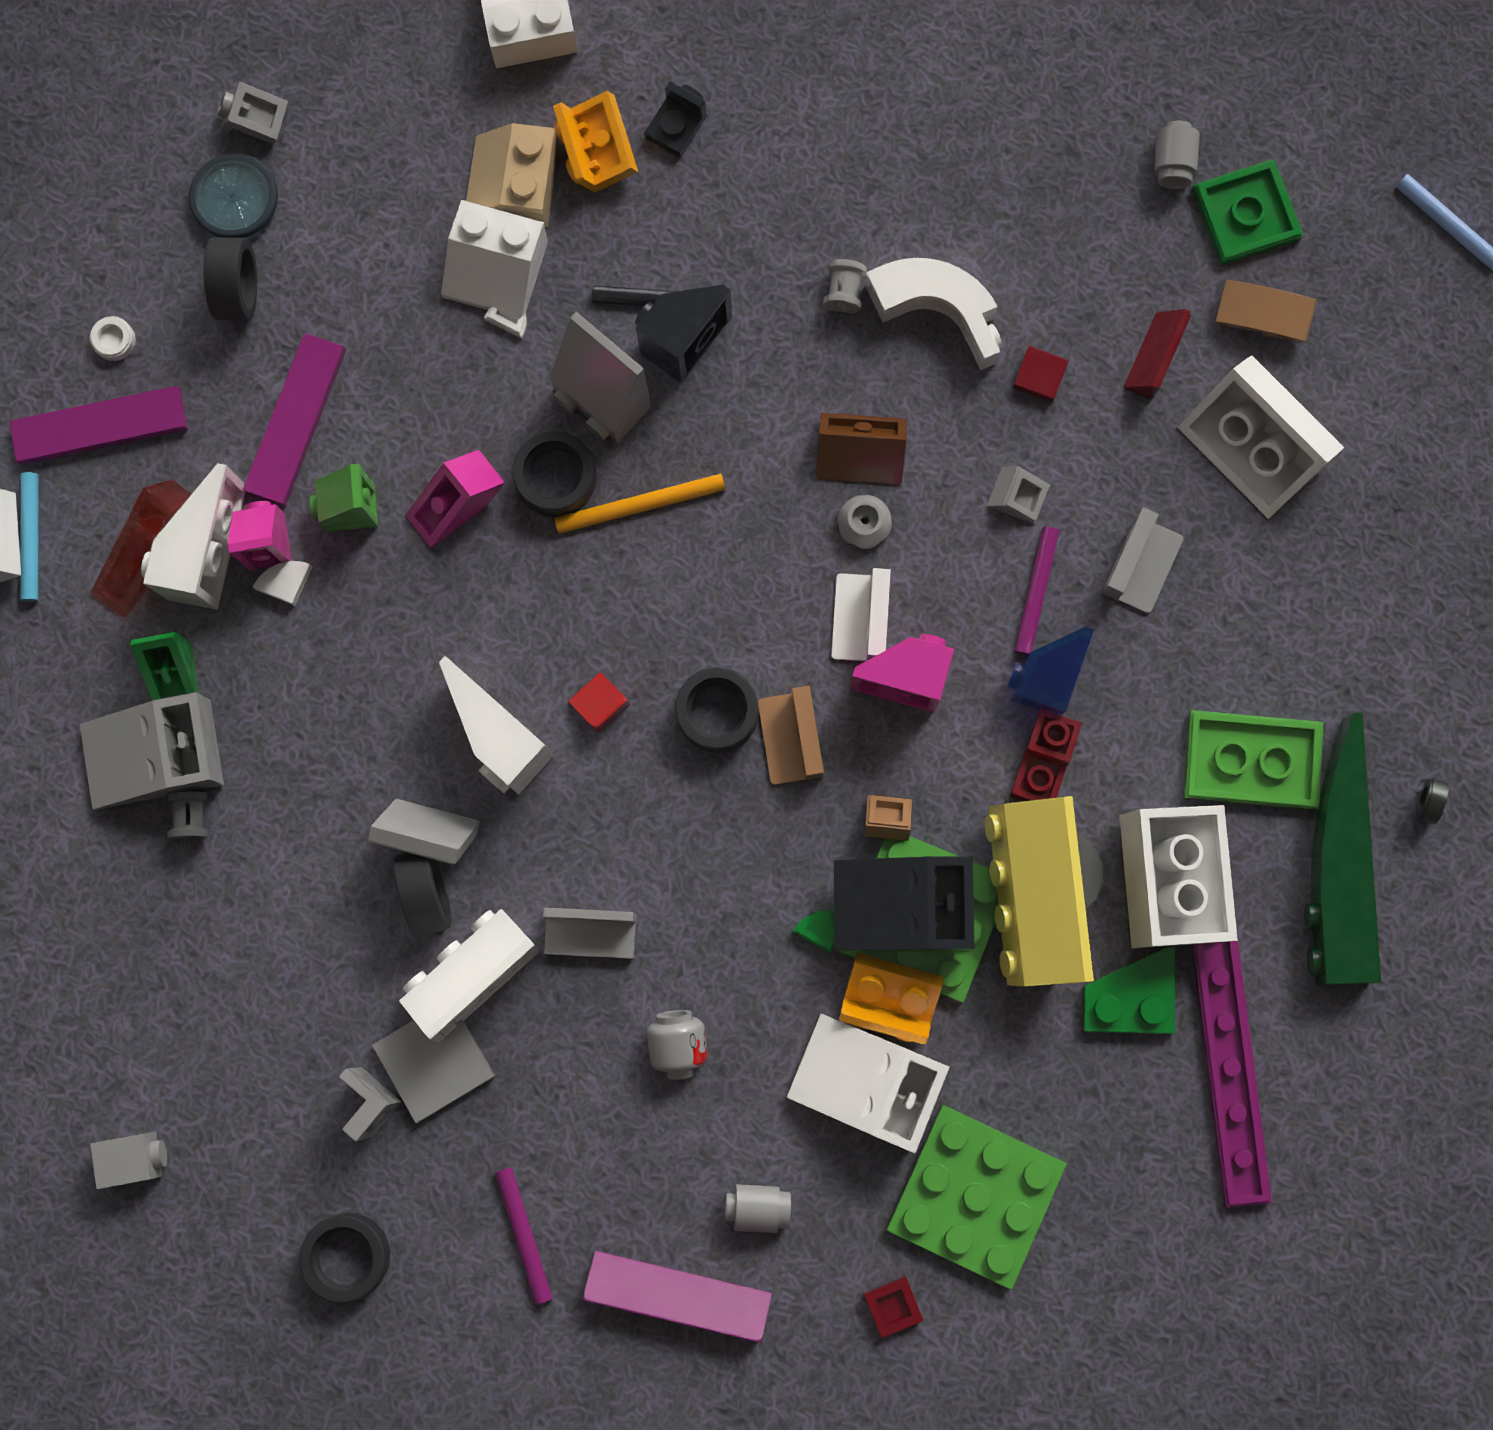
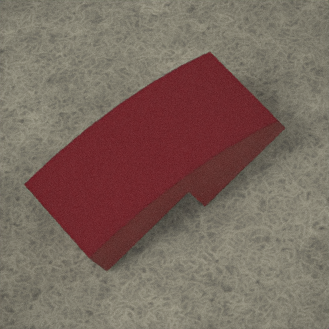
(1046, 757)

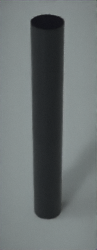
(625, 295)

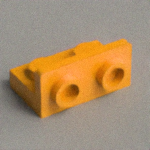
(891, 999)

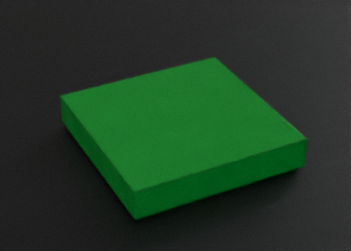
(1247, 212)

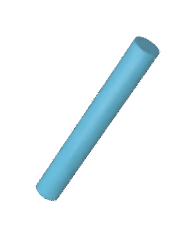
(29, 536)

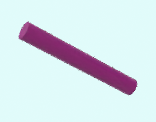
(1037, 590)
(523, 1235)

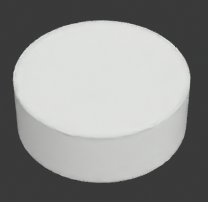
(112, 338)

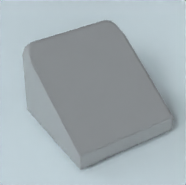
(1018, 493)

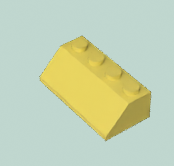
(1039, 892)

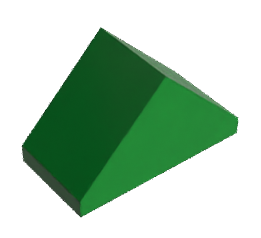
(166, 665)

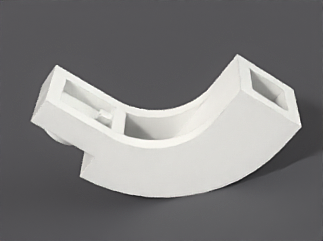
(938, 287)

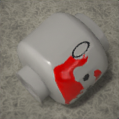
(677, 1043)

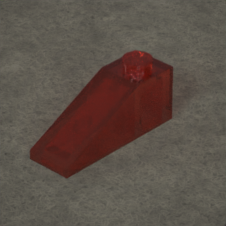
(120, 579)

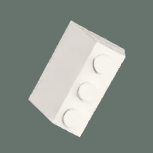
(1259, 436)
(1178, 876)
(467, 974)

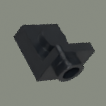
(677, 119)

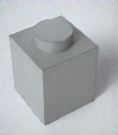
(128, 1159)

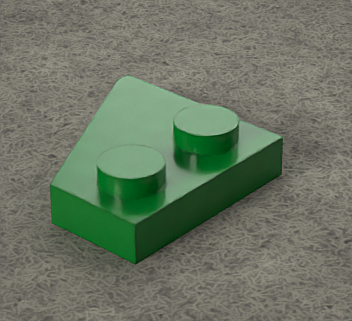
(1134, 997)

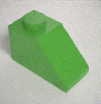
(345, 500)

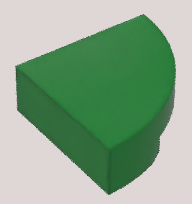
(818, 929)

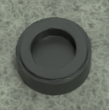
(1432, 800)

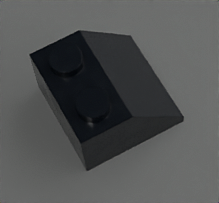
(682, 327)

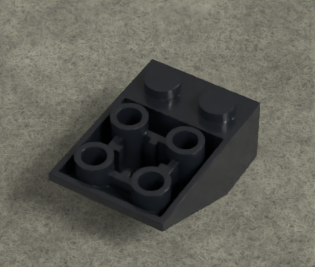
(904, 904)

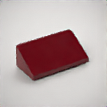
(1157, 352)

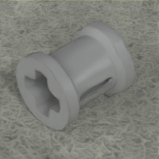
(844, 286)

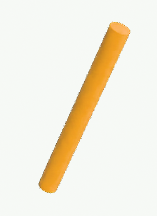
(639, 503)

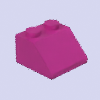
(907, 672)

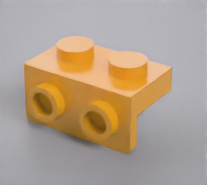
(595, 142)

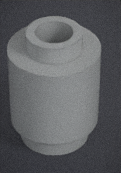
(1176, 154)
(758, 1208)

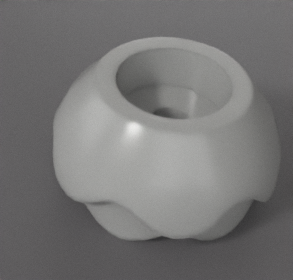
(860, 534)

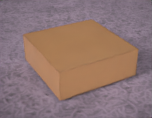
(888, 818)

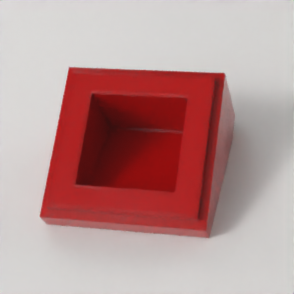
(599, 702)

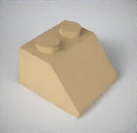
(515, 170)

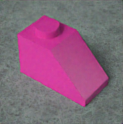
(454, 496)
(259, 536)

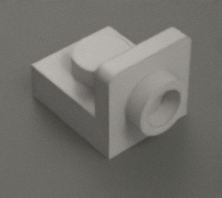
(252, 112)

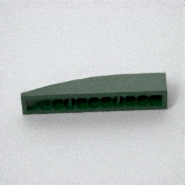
(1342, 869)

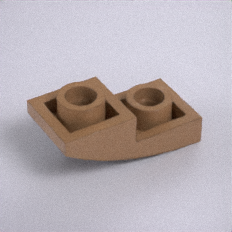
(1266, 311)

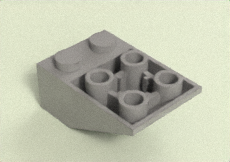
(151, 751)

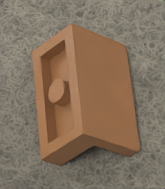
(791, 737)

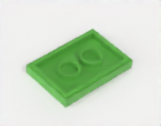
(1253, 760)

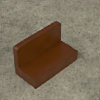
(861, 448)

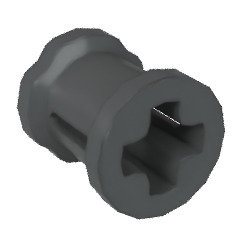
(179, 802)

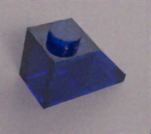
(1050, 673)

